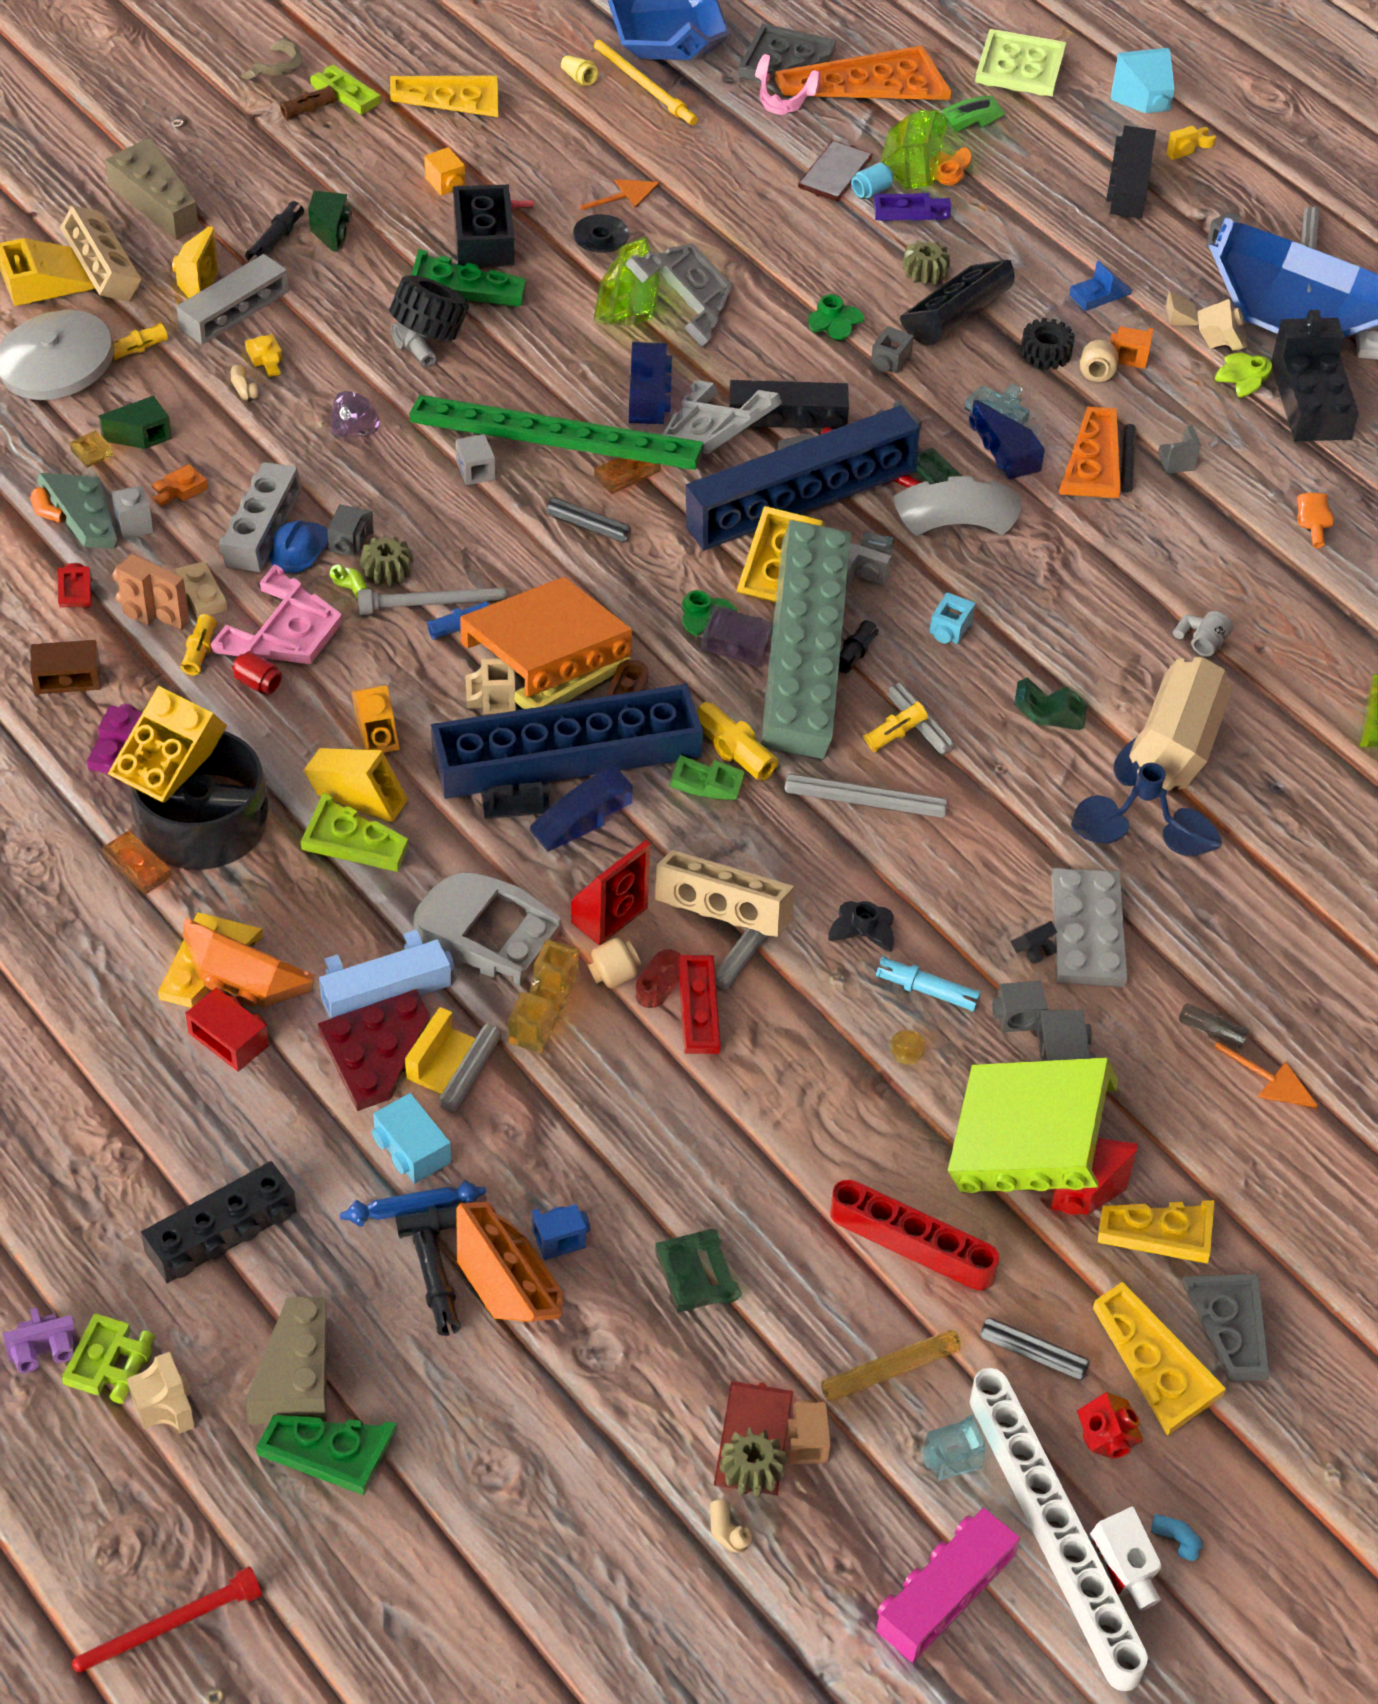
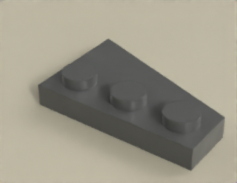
(1233, 1321)

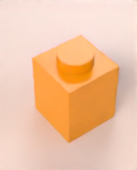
(444, 170)

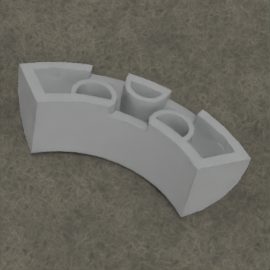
(958, 502)

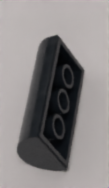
(957, 300)

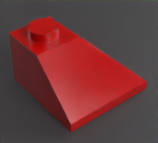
(1112, 1170)

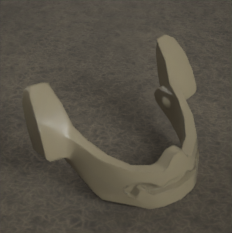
(280, 68)

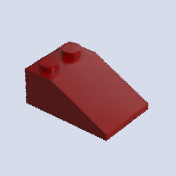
(614, 896)

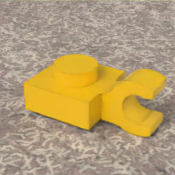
(1185, 140)
(266, 352)

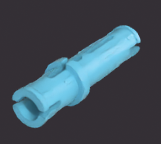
(927, 983)

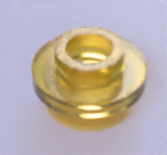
(907, 1054)

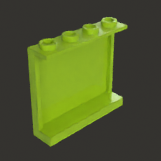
(1031, 1125)

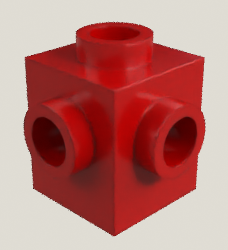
(1110, 1426)

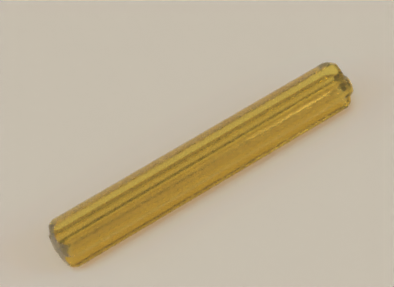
(890, 1365)

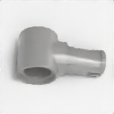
(414, 343)

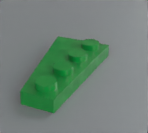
(470, 281)

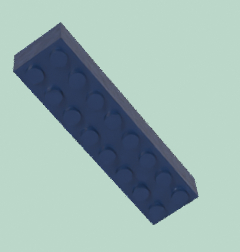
(802, 476)
(566, 740)

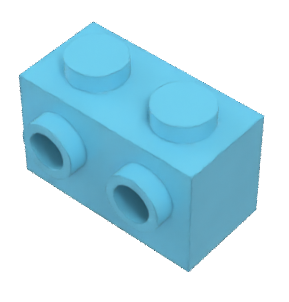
(411, 1138)

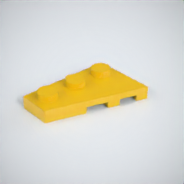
(182, 981)
(1166, 1231)

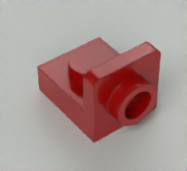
(74, 585)

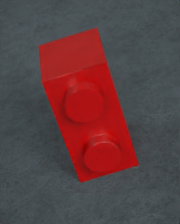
(227, 1028)

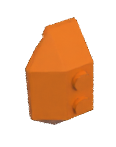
(243, 969)
(504, 1266)

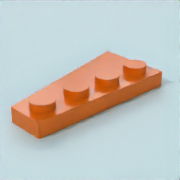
(1095, 457)

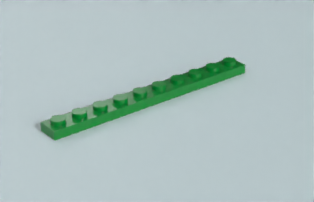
(557, 432)

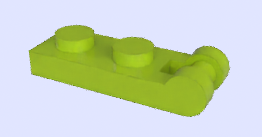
(347, 89)

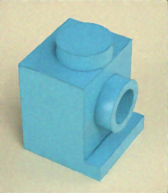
(948, 625)

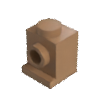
(808, 1433)

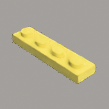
(567, 690)

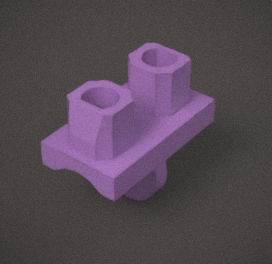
(40, 1337)

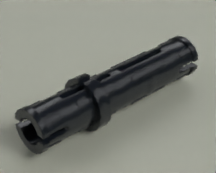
(281, 226)
(439, 1295)

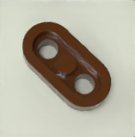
(628, 678)

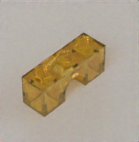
(539, 1010)

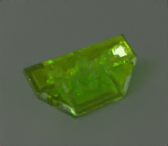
(915, 147)
(621, 294)

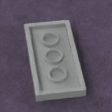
(1088, 927)

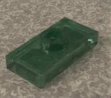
(934, 467)

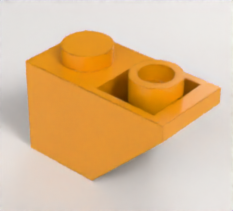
(375, 718)

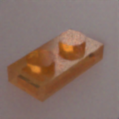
(623, 472)
(136, 862)

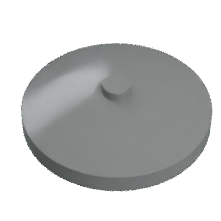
(55, 354)

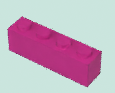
(946, 1584)

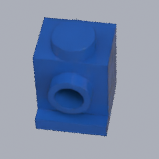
(560, 1230)

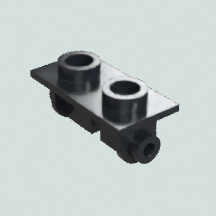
(510, 802)

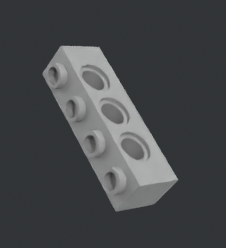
(260, 516)

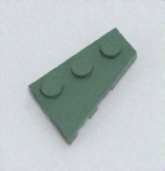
(84, 506)

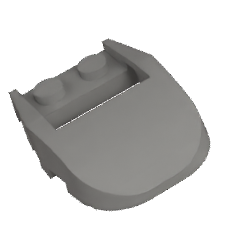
(458, 903)

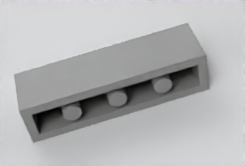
(232, 299)

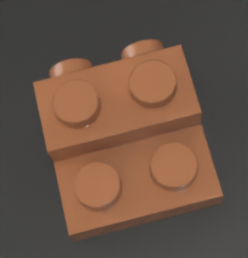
(151, 592)

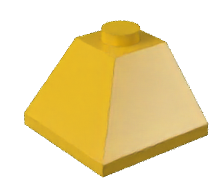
(197, 263)

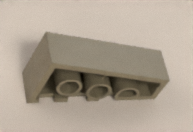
(153, 188)

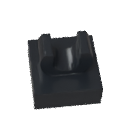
(1034, 939)

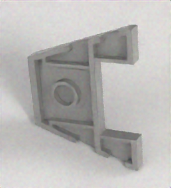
(693, 278)
(717, 423)

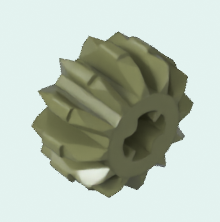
(926, 262)
(386, 560)
(749, 1475)

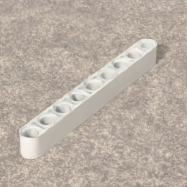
(1058, 1542)

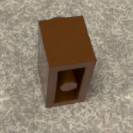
(65, 667)

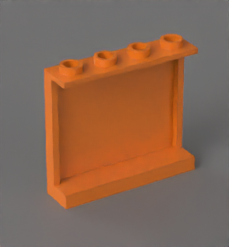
(549, 634)

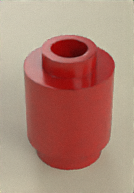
(257, 673)

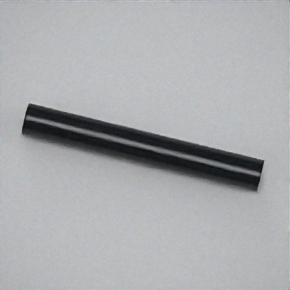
(1128, 458)

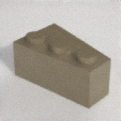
(293, 1365)

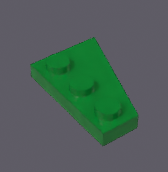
(329, 1451)

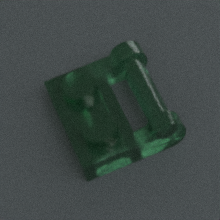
(686, 1273)

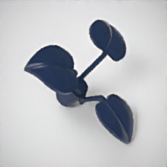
(1102, 822)

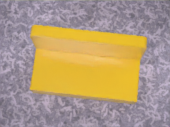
(437, 1053)

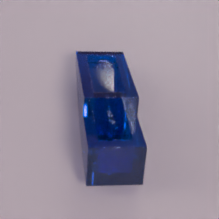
(583, 809)

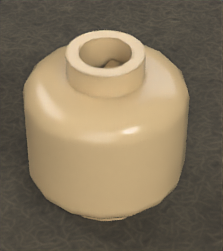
(1099, 361)
(614, 963)

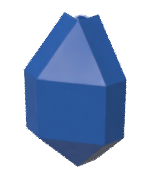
(669, 27)
(1272, 277)

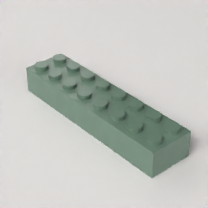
(806, 640)

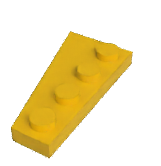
(453, 93)
(1163, 1368)

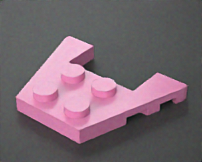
(294, 630)

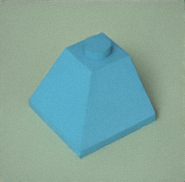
(1144, 80)

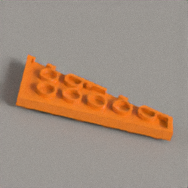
(888, 74)

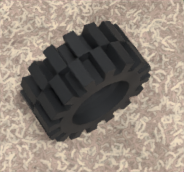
(1044, 354)

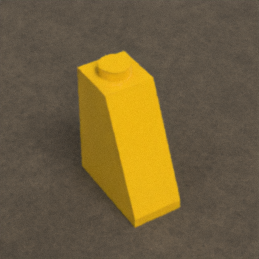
(357, 780)

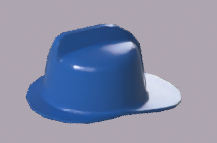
(298, 545)

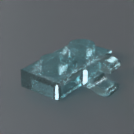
(1006, 403)

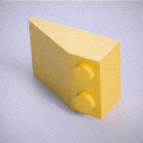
(763, 561)

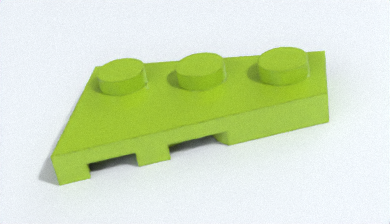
(349, 837)

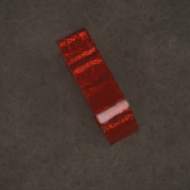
(653, 975)

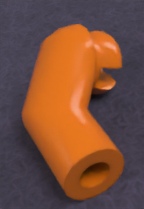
(43, 507)

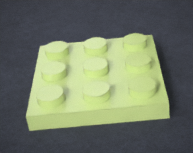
(1020, 62)

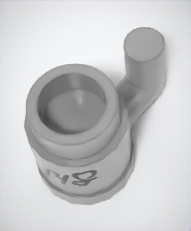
(1209, 632)

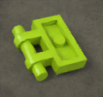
(98, 1352)

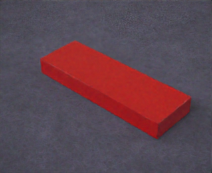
(699, 1004)

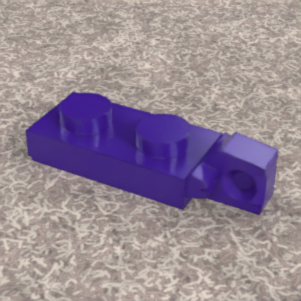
(910, 207)

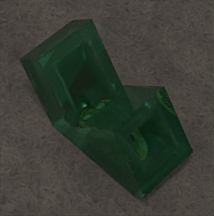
(1058, 709)

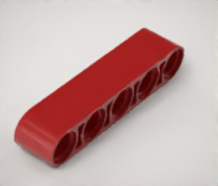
(923, 1249)

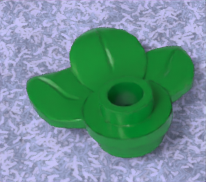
(834, 317)
(697, 610)

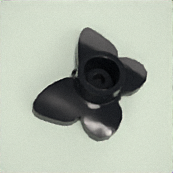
(866, 920)

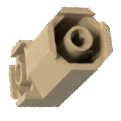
(1184, 720)

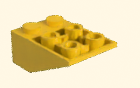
(41, 270)
(167, 745)

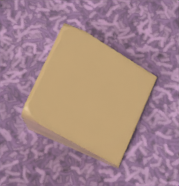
(1180, 310)

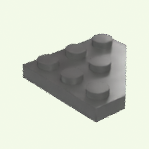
(786, 50)

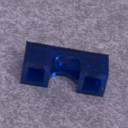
(649, 383)

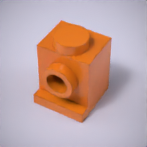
(1132, 346)

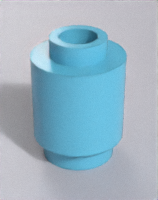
(872, 180)

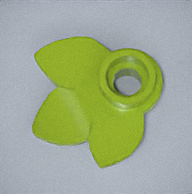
(1245, 371)

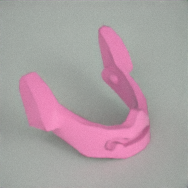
(774, 103)

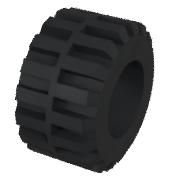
(429, 308)

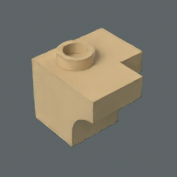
(1223, 326)
(491, 687)
(161, 1395)

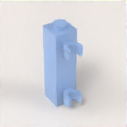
(416, 967)

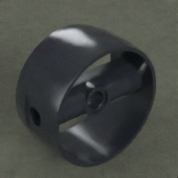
(229, 814)

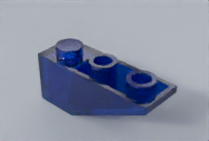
(1010, 443)

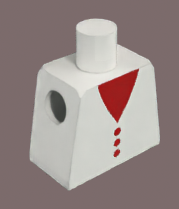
(1127, 1556)

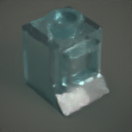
(954, 1449)

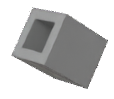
(475, 459)
(132, 512)

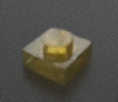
(91, 448)

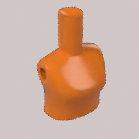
(1314, 515)

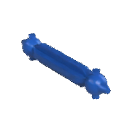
(415, 1202)

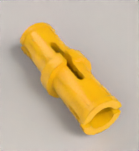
(139, 341)
(194, 657)
(877, 738)

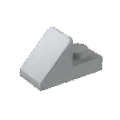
(867, 565)

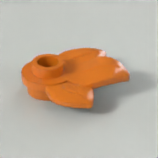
(951, 168)

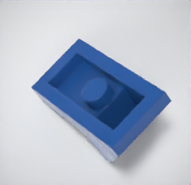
(1101, 289)

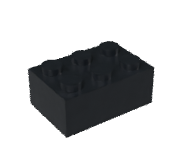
(483, 225)

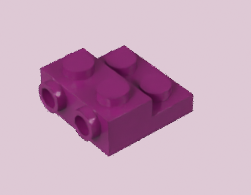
(113, 734)

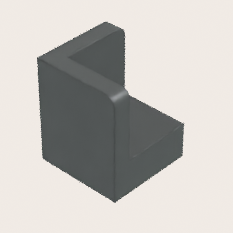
(1182, 455)

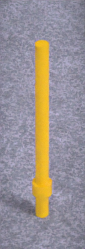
(675, 105)

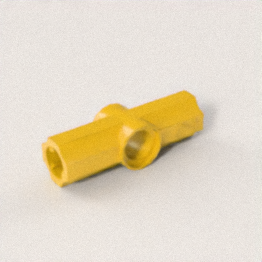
(736, 741)

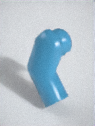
(1180, 1531)

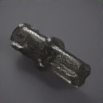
(1213, 1025)

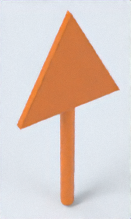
(634, 190)
(1282, 1086)

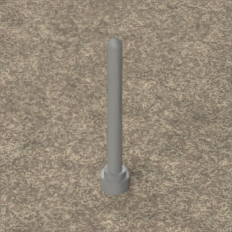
(371, 601)

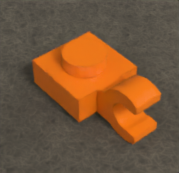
(180, 483)

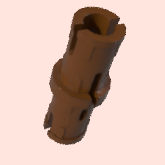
(307, 102)

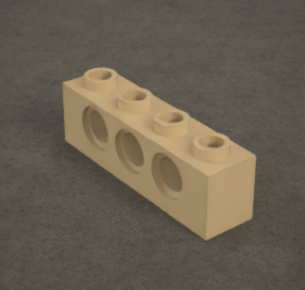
(100, 253)
(724, 893)

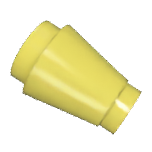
(580, 69)

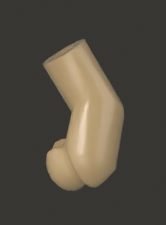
(238, 379)
(724, 1532)

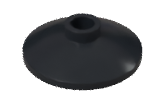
(601, 233)

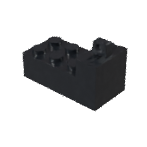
(1314, 379)

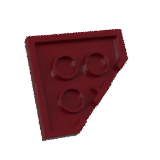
(373, 1045)

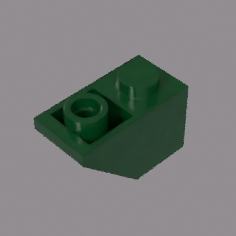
(329, 217)
(136, 424)

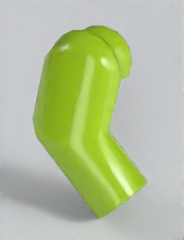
(348, 578)

